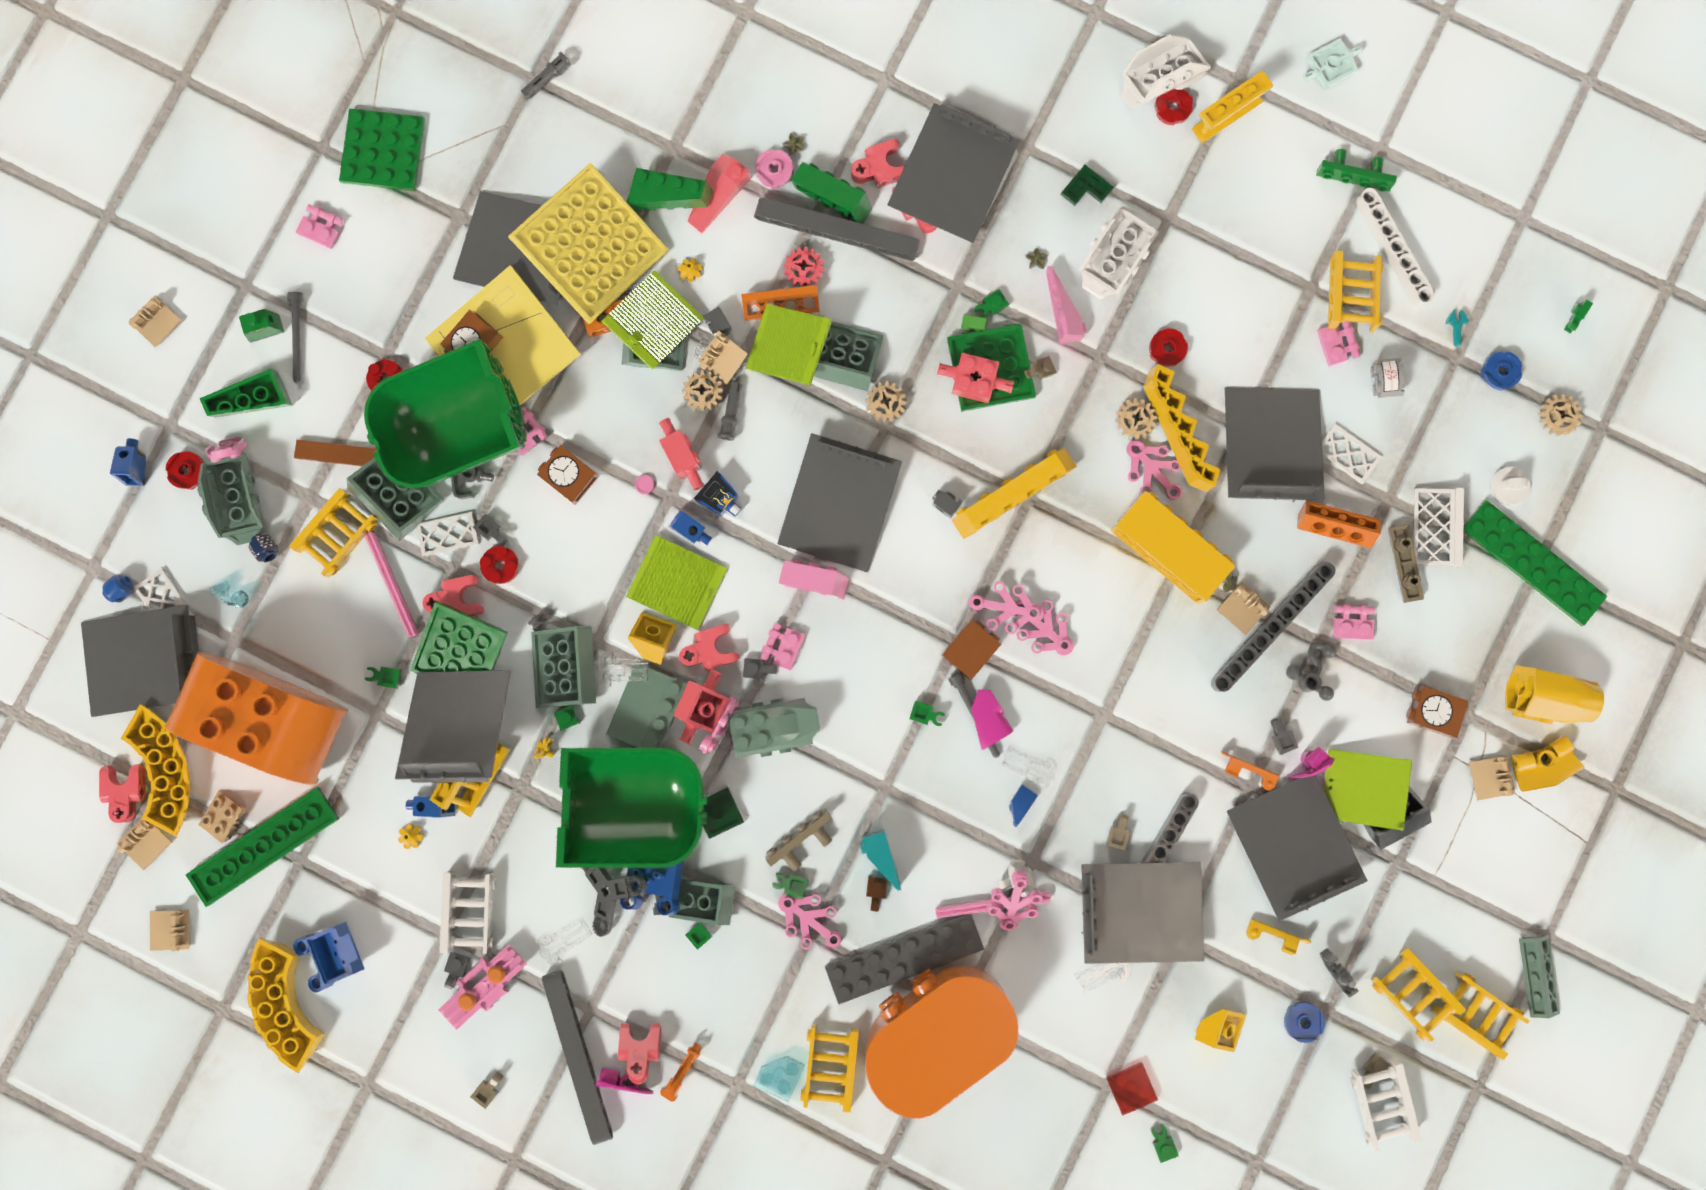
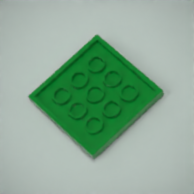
(382, 149)
(1000, 345)
(457, 642)

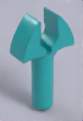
(1457, 326)

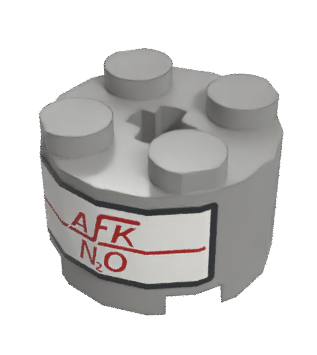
(1388, 378)

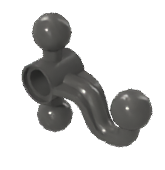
(1294, 672)

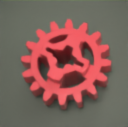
(796, 266)

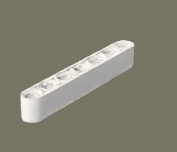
(1394, 238)

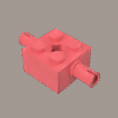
(986, 374)
(678, 451)
(701, 706)

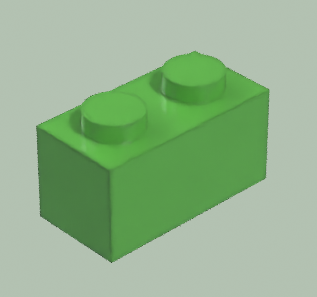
(973, 323)

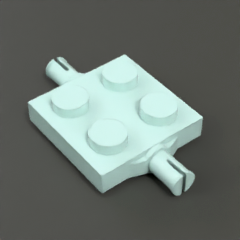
(1332, 63)

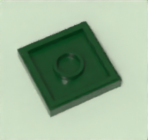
(721, 813)

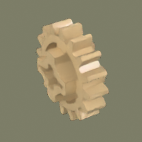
(710, 391)
(879, 405)
(1556, 416)
(1143, 421)

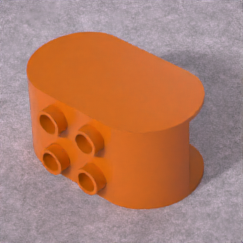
(255, 718)
(938, 1039)

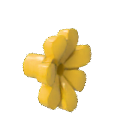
(690, 270)
(544, 749)
(410, 836)

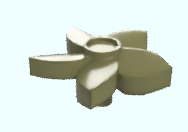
(794, 143)
(1036, 259)
(1229, 583)

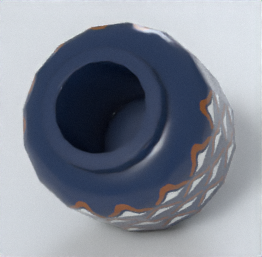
(263, 548)

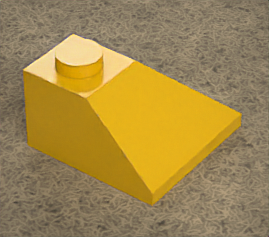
(652, 637)
(1221, 1029)

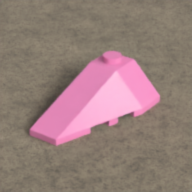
(1066, 316)

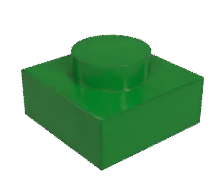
(566, 718)
(698, 935)

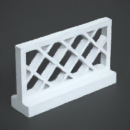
(1455, 522)

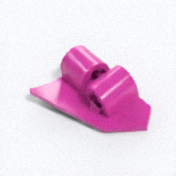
(989, 719)
(1314, 762)
(610, 1079)

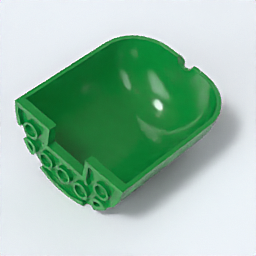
(444, 417)
(628, 808)

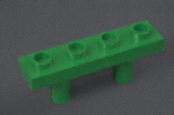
(1349, 174)

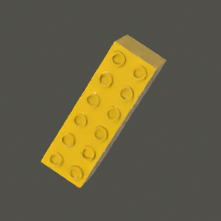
(1173, 547)

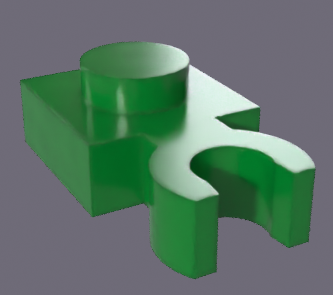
(993, 303)
(1579, 312)
(386, 677)
(923, 713)
(794, 886)
(1164, 1145)

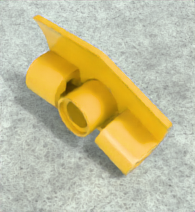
(1559, 766)

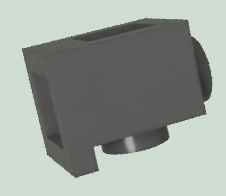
(717, 321)
(946, 503)

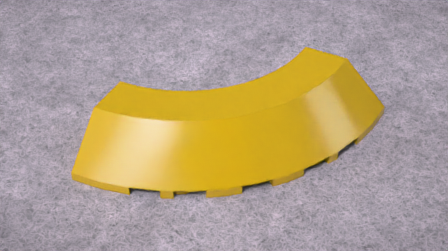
(165, 769)
(276, 1006)

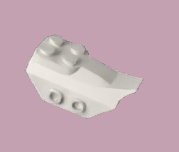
(1161, 67)
(1116, 254)

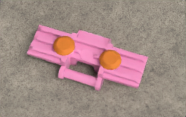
(487, 991)

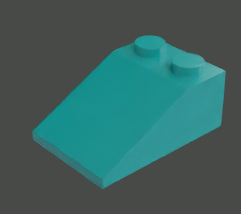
(879, 853)

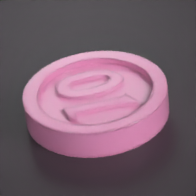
(644, 484)

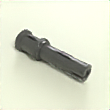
(552, 70)
(729, 420)

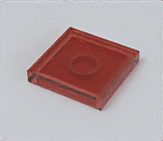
(1132, 1088)

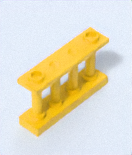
(1232, 107)
(1337, 298)
(324, 516)
(446, 791)
(1437, 991)
(1479, 1035)
(846, 1079)

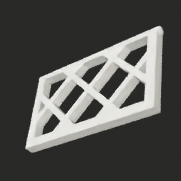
(1363, 449)
(458, 545)
(168, 585)

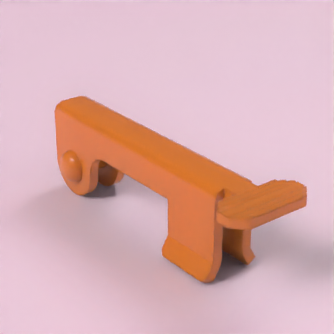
(1234, 767)
(674, 1084)

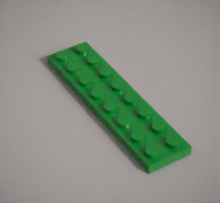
(1534, 563)
(262, 847)

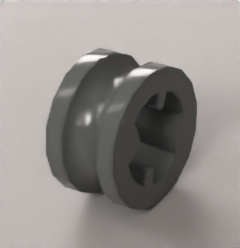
(537, 622)

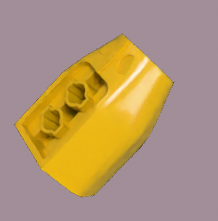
(1552, 696)

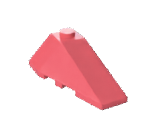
(726, 180)

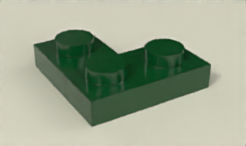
(1086, 181)

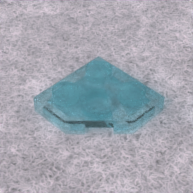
(779, 1077)

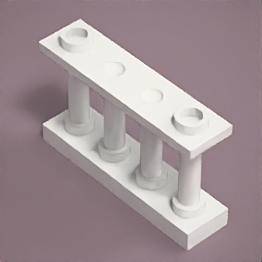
(449, 921)
(1404, 1108)

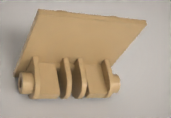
(154, 321)
(722, 357)
(1243, 608)
(1492, 778)
(221, 817)
(143, 843)
(169, 930)

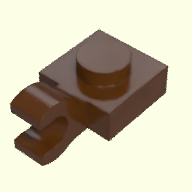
(876, 889)

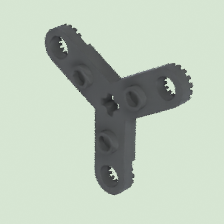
(606, 902)

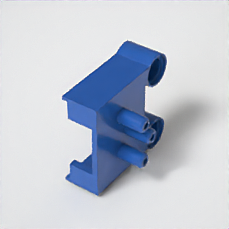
(659, 882)
(333, 956)

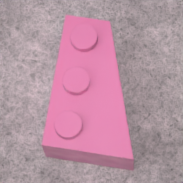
(814, 578)

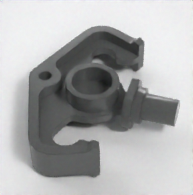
(468, 476)
(1339, 973)

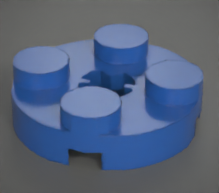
(1494, 378)
(1310, 1031)

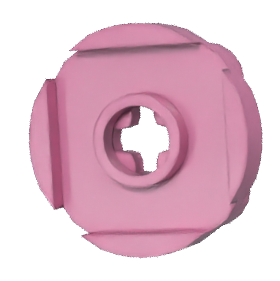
(775, 179)
(227, 447)

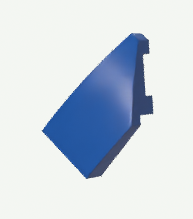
(1021, 803)

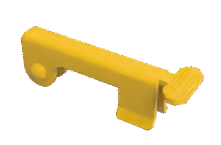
(1290, 943)

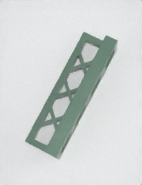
(1539, 976)

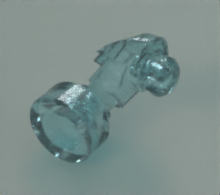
(238, 598)

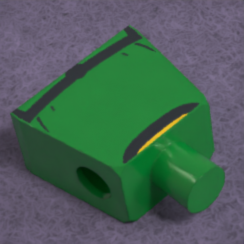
(258, 325)

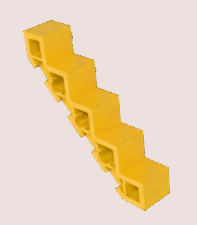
(1179, 429)
(1013, 492)

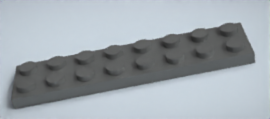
(904, 958)

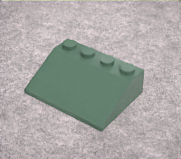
(849, 356)
(393, 505)
(563, 667)
(647, 710)

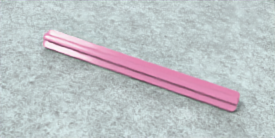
(391, 584)
(978, 906)

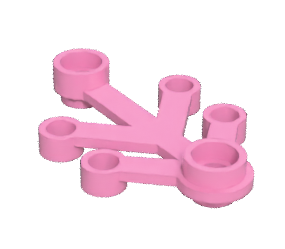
(1151, 467)
(1009, 608)
(1046, 630)
(711, 743)
(807, 918)
(1010, 919)

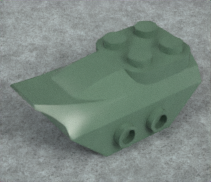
(230, 499)
(773, 727)

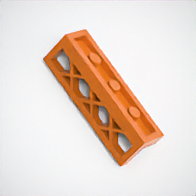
(780, 295)

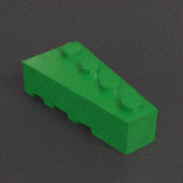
(662, 190)
(832, 192)
(250, 395)

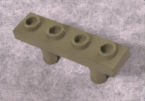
(1406, 563)
(789, 842)

